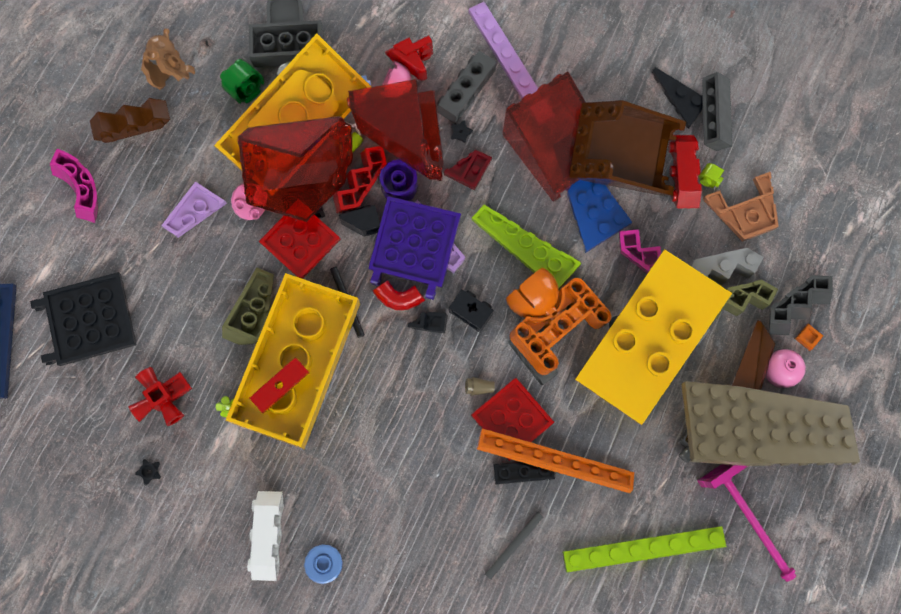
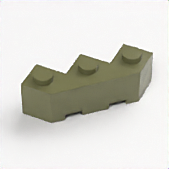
(756, 293)

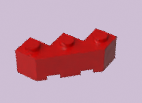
(685, 171)
(361, 180)

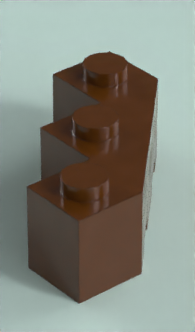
(130, 121)

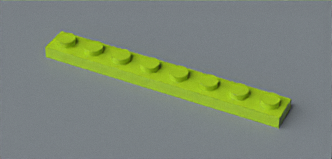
(644, 549)

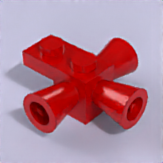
(160, 396)

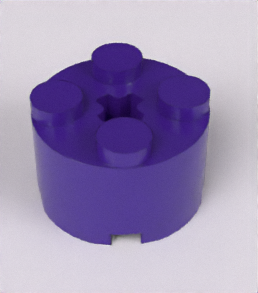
(395, 171)

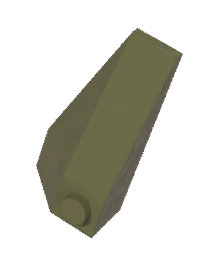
(250, 311)

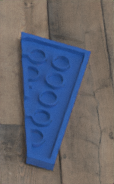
(596, 213)

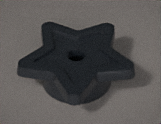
(461, 136)
(142, 472)

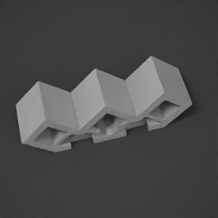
(722, 265)

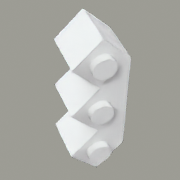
(266, 536)

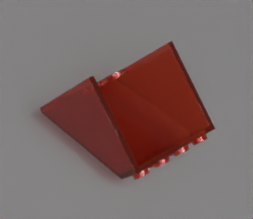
(401, 124)
(295, 164)

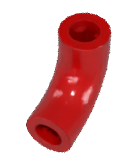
(398, 300)

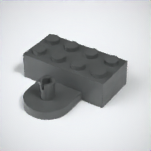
(282, 35)

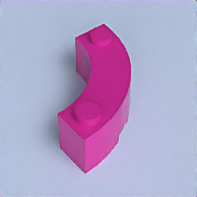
(81, 181)

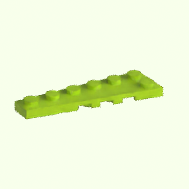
(525, 246)

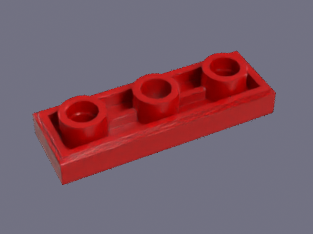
(269, 394)

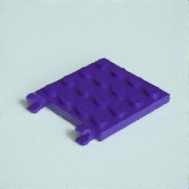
(414, 243)

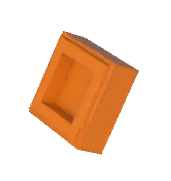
(809, 337)

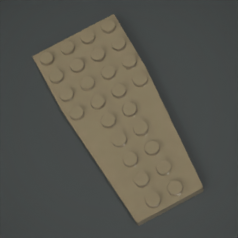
(765, 427)

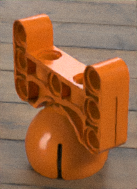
(543, 305)

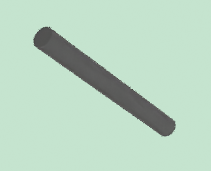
(514, 545)

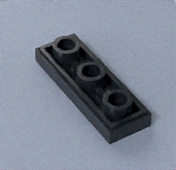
(511, 473)

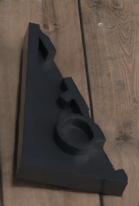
(684, 99)

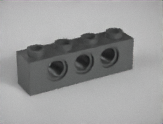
(454, 110)

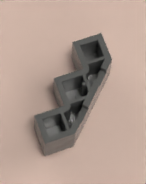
(799, 303)

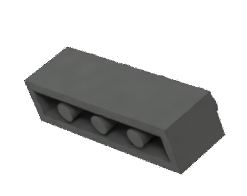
(717, 111)

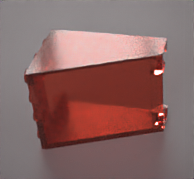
(545, 132)

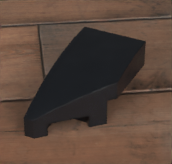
(430, 322)

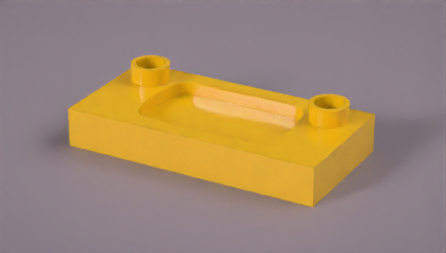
(307, 89)

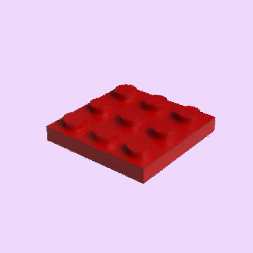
(299, 243)
(513, 413)

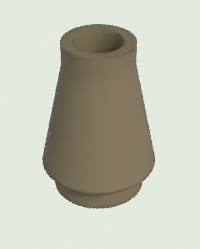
(478, 386)

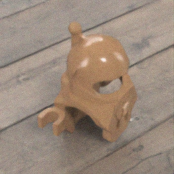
(167, 59)

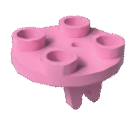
(242, 209)

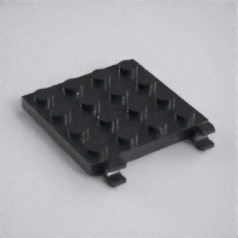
(87, 319)

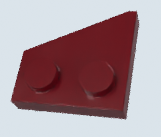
(470, 169)

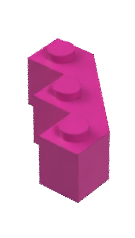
(631, 249)

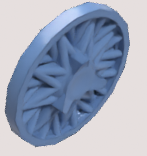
(323, 564)

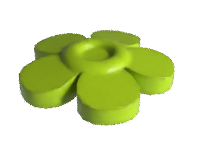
(224, 406)

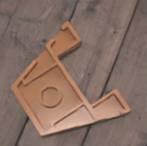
(751, 216)

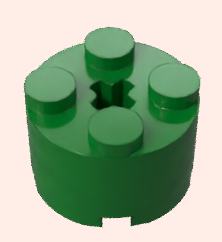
(242, 81)

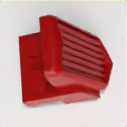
(412, 55)

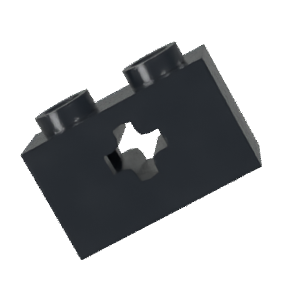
(476, 319)

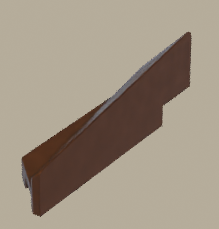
(755, 359)

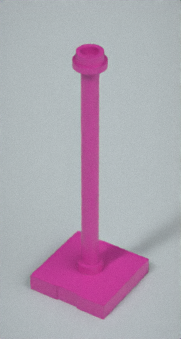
(722, 475)

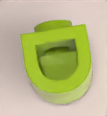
(711, 175)

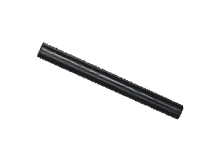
(341, 288)

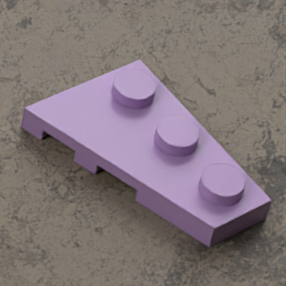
(192, 210)

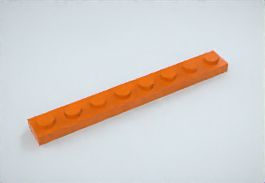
(555, 460)

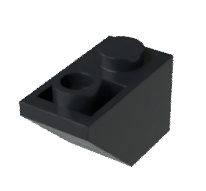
(362, 221)

